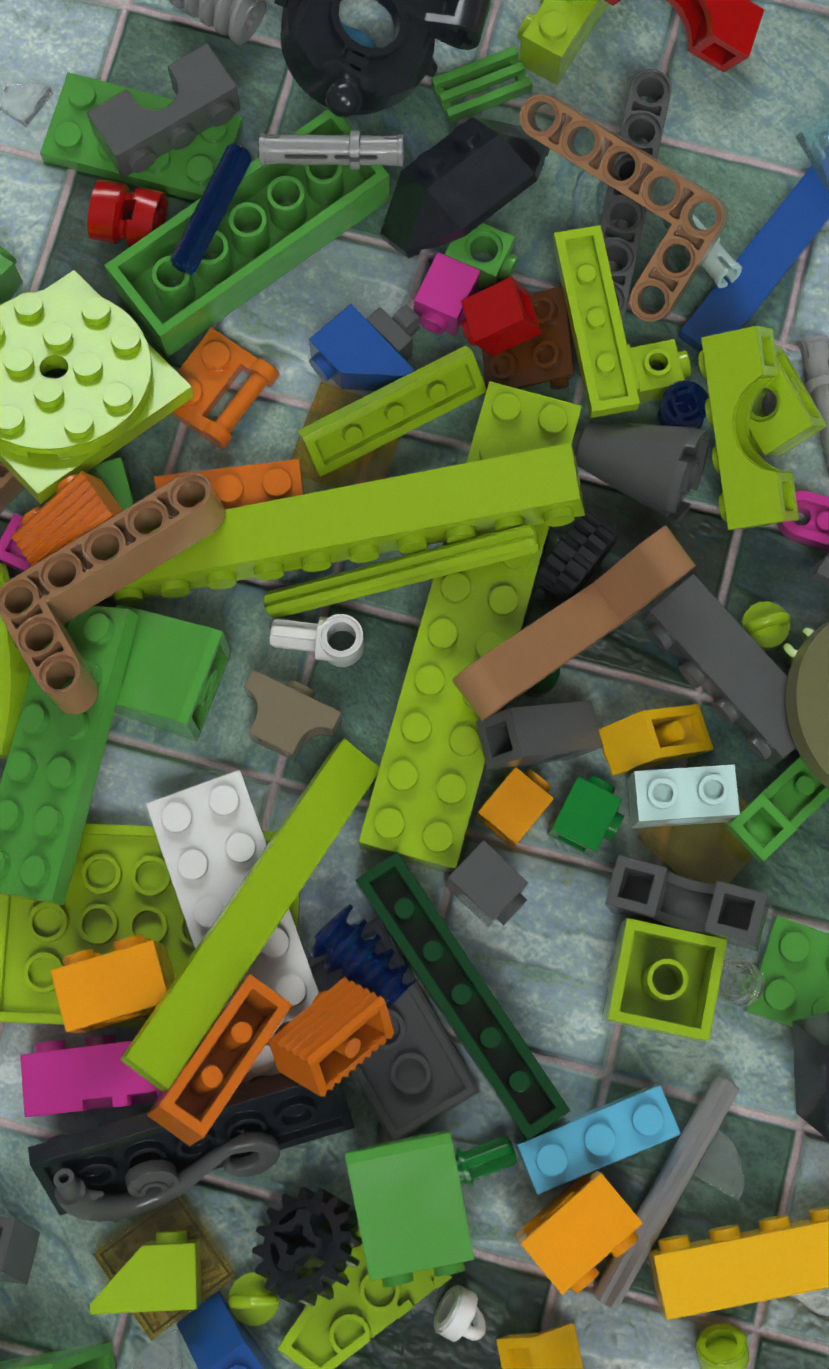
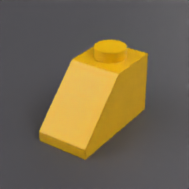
(654, 738)

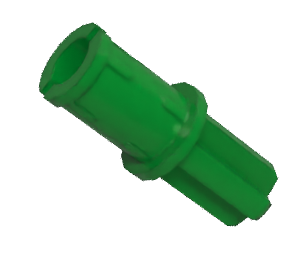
(484, 1160)

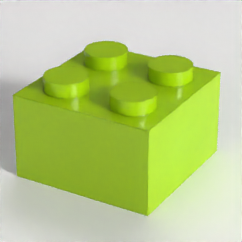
(664, 980)

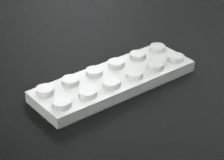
(209, 847)

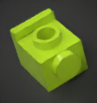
(652, 383)

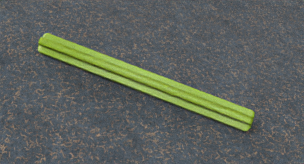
(402, 571)

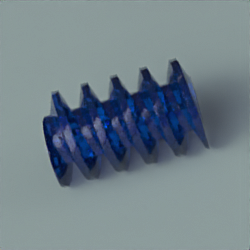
(358, 959)

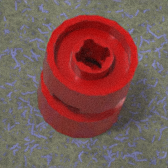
(111, 212)

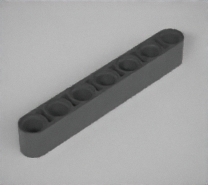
(642, 121)

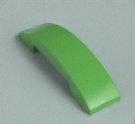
(779, 810)

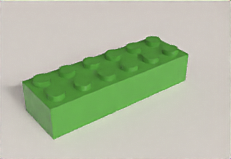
(268, 230)

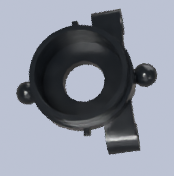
(366, 79)

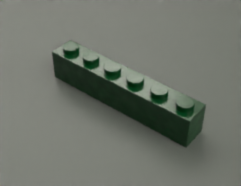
(462, 996)

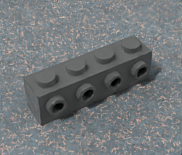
(727, 664)

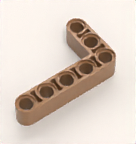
(639, 188)
(98, 578)
(574, 624)

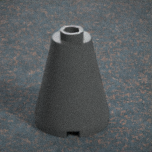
(645, 462)

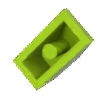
(156, 1278)

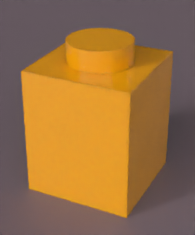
(515, 806)

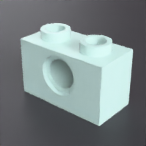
(683, 796)

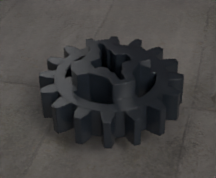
(304, 1272)

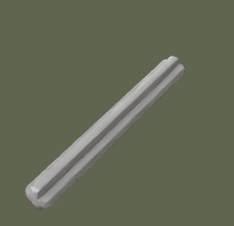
(668, 1189)

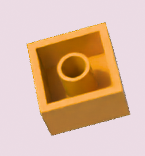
(113, 986)
(579, 1232)

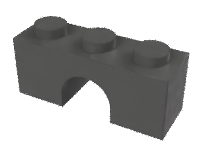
(138, 136)
(669, 900)

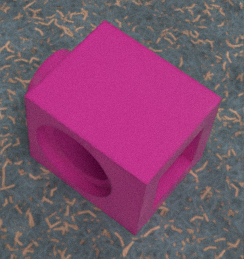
(441, 294)

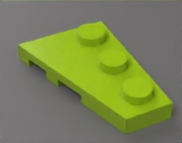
(358, 1312)

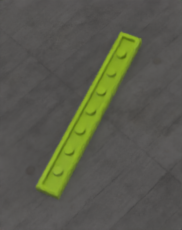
(249, 918)

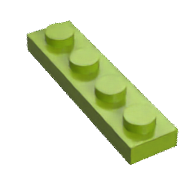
(595, 321)
(392, 411)

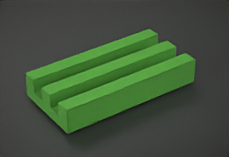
(475, 71)

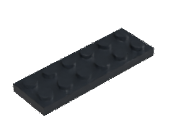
(262, 1104)

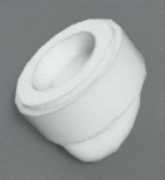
(456, 1313)

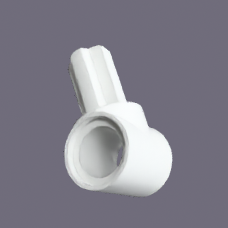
(315, 638)

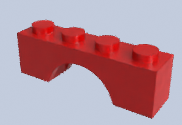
(718, 29)

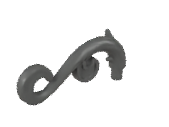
(158, 1182)

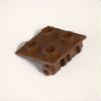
(542, 357)

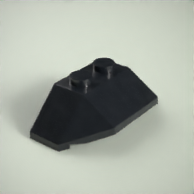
(460, 184)

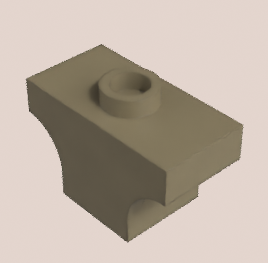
(288, 715)

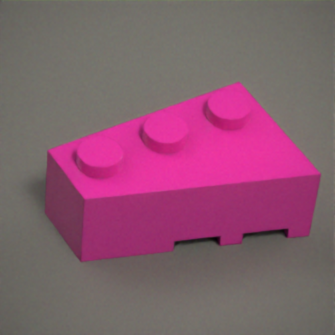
(81, 1077)

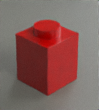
(500, 317)

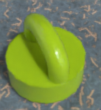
(766, 624)
(251, 1301)
(722, 1347)

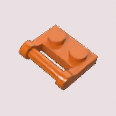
(211, 372)

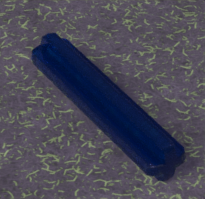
(211, 209)

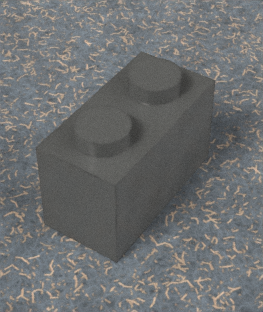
(488, 885)

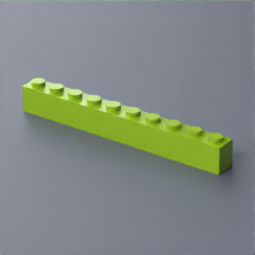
(372, 520)

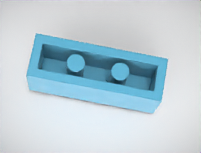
(597, 1138)

